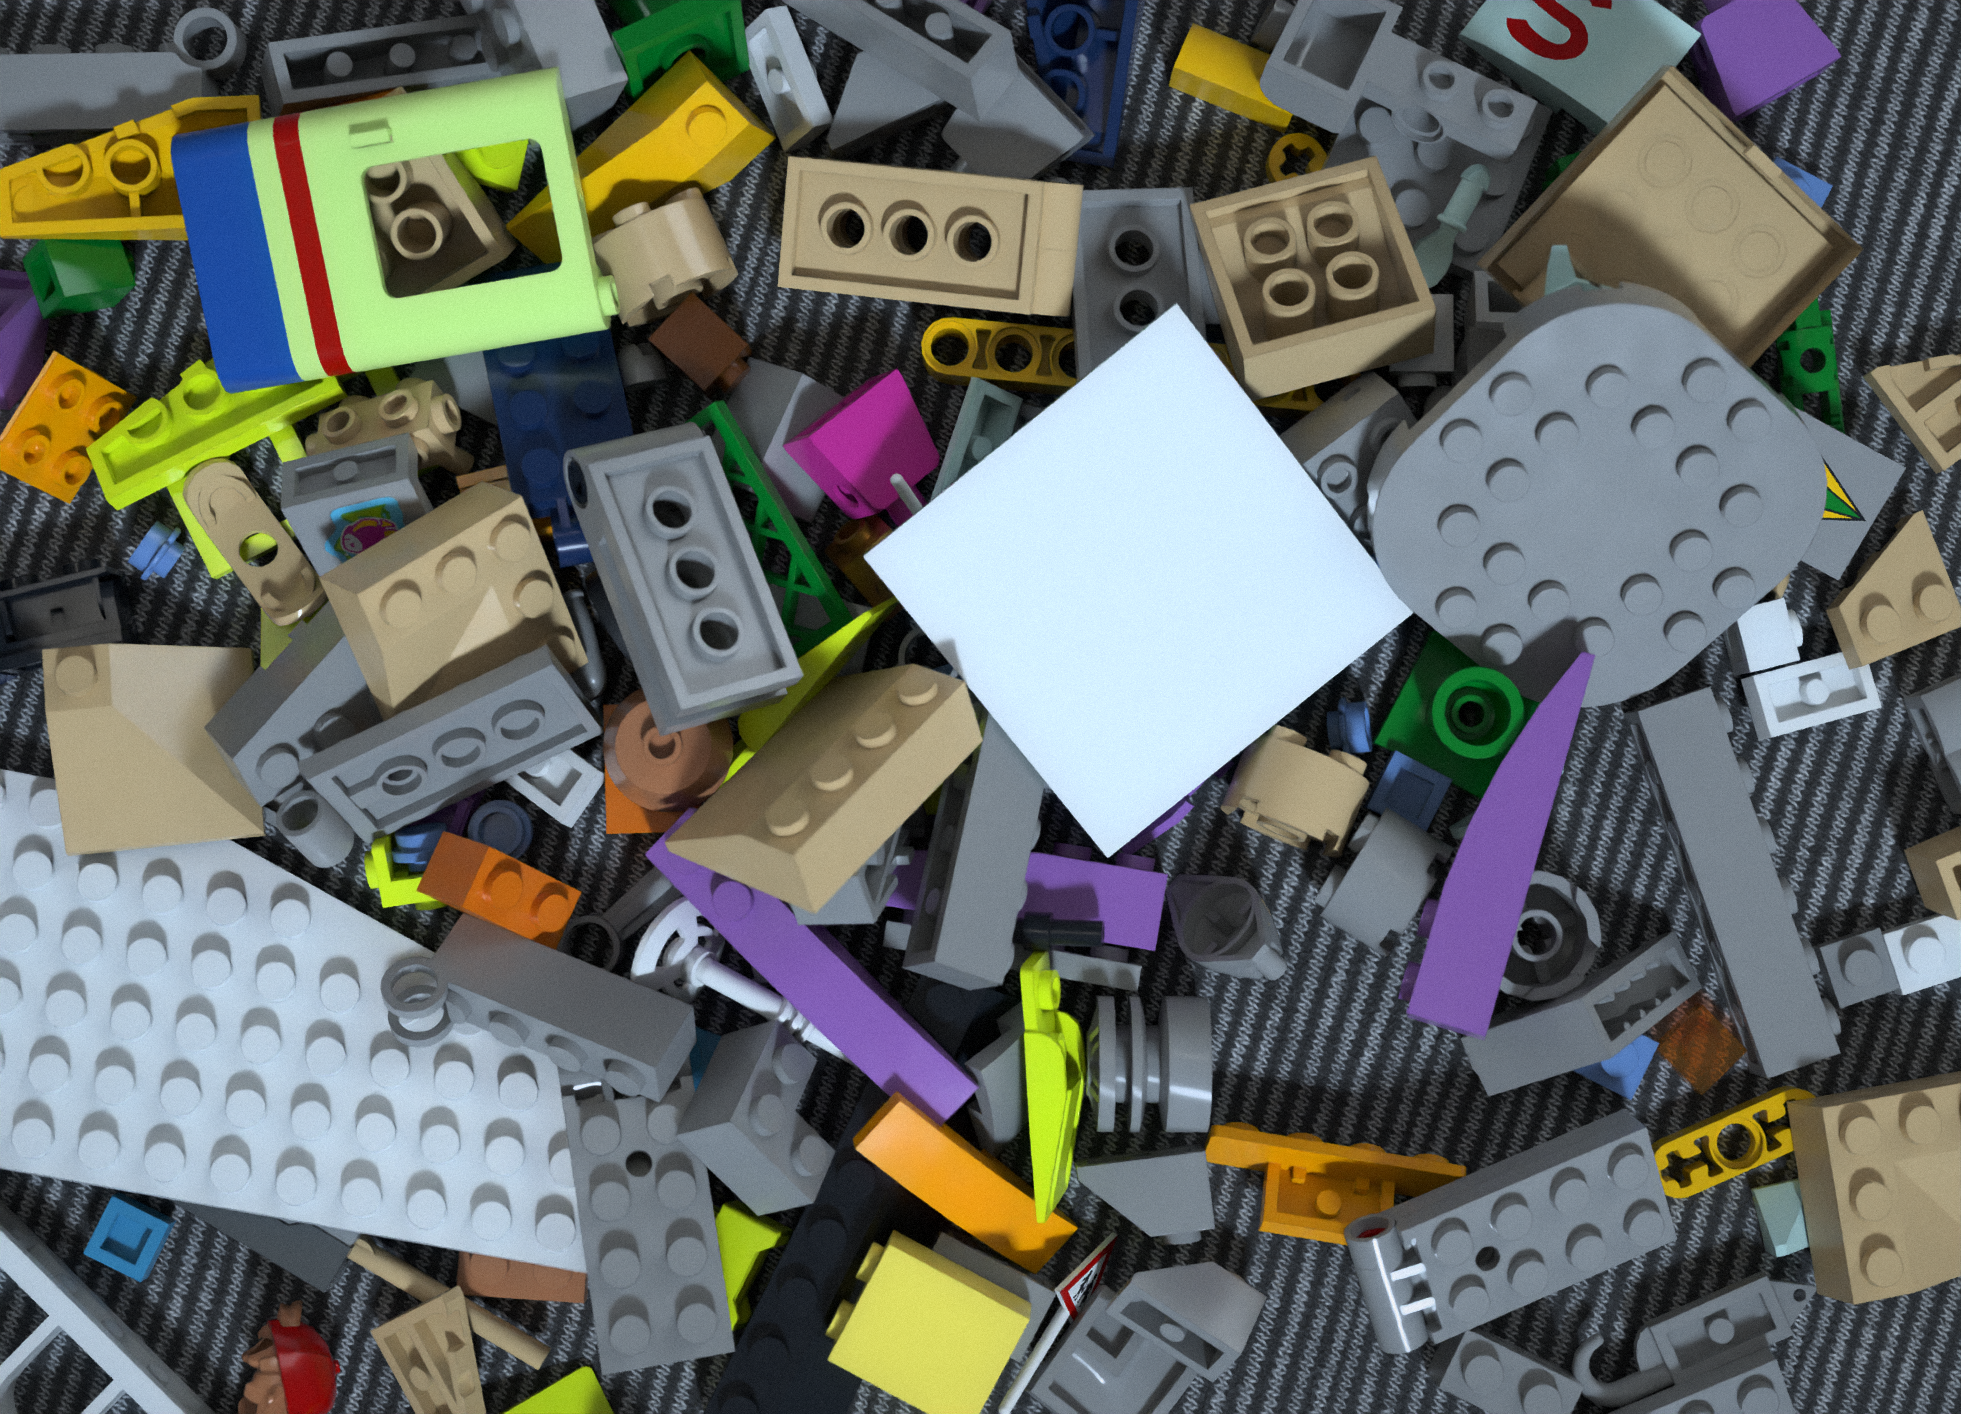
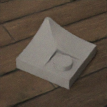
(1107, 1368)

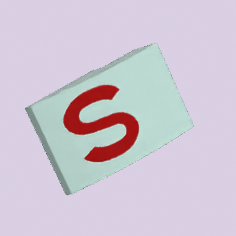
(1580, 51)

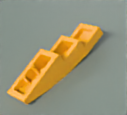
(962, 1183)

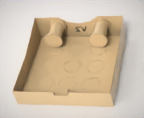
(1685, 209)

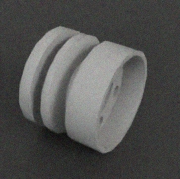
(1151, 1063)

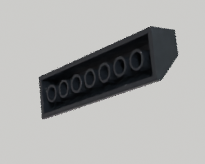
(784, 1348)

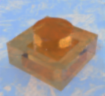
(1699, 1049)

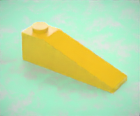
(671, 140)
(114, 182)

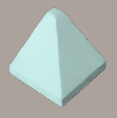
(1781, 1217)

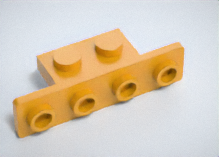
(1321, 1186)

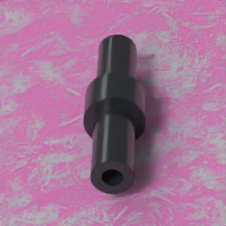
(1041, 931)

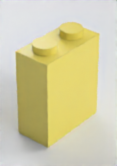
(927, 1328)

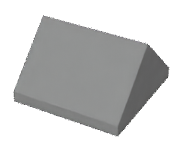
(770, 410)

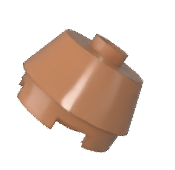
(669, 769)

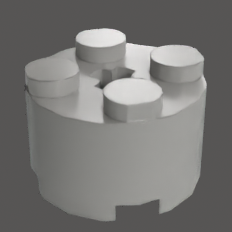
(1383, 881)
(1565, 945)

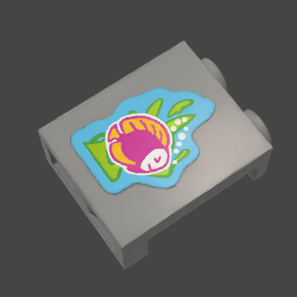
(352, 498)

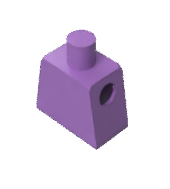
(1757, 53)

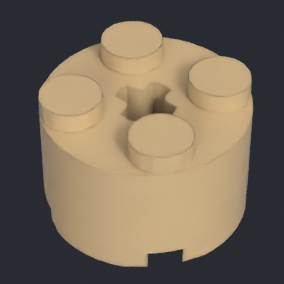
(663, 256)
(1297, 791)

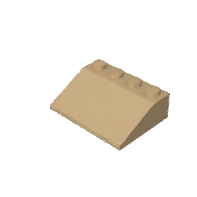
(833, 783)

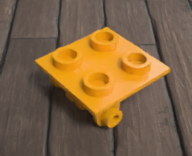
(57, 422)

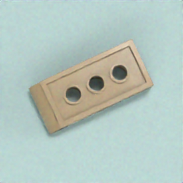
(1028, 220)

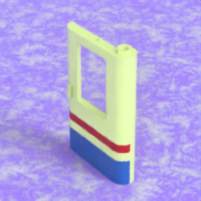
(293, 249)

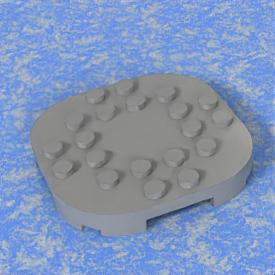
(1596, 495)

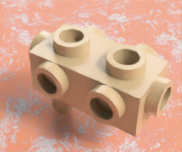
(413, 408)

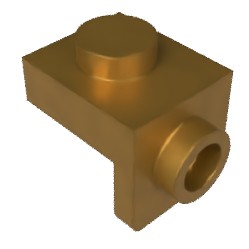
(847, 553)

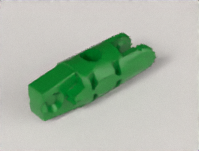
(1813, 333)

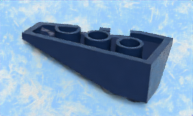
(1088, 61)

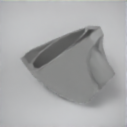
(1225, 926)

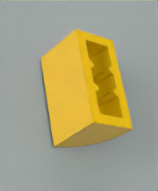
(1226, 76)

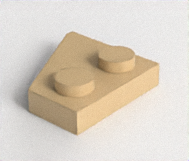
(1925, 404)
(1897, 597)
(434, 1355)

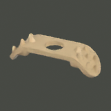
(231, 512)

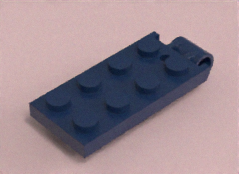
(552, 401)

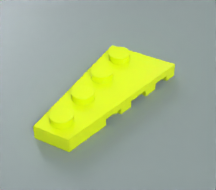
(194, 424)

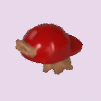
(292, 1368)

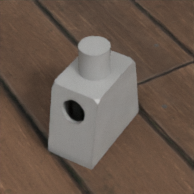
(1021, 133)

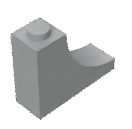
(1587, 1022)

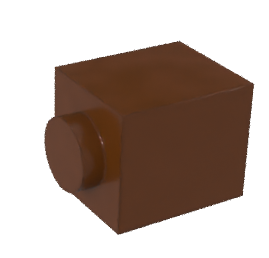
(703, 347)

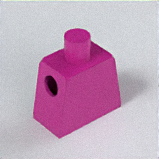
(865, 442)

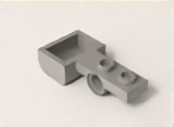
(1347, 51)

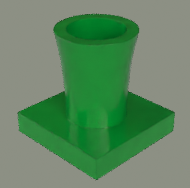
(665, 30)
(1427, 724)

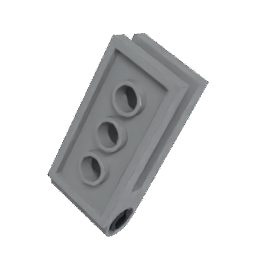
(681, 576)

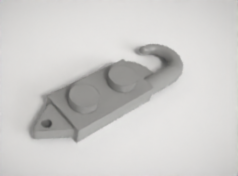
(1698, 1338)

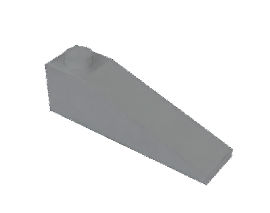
(363, 62)

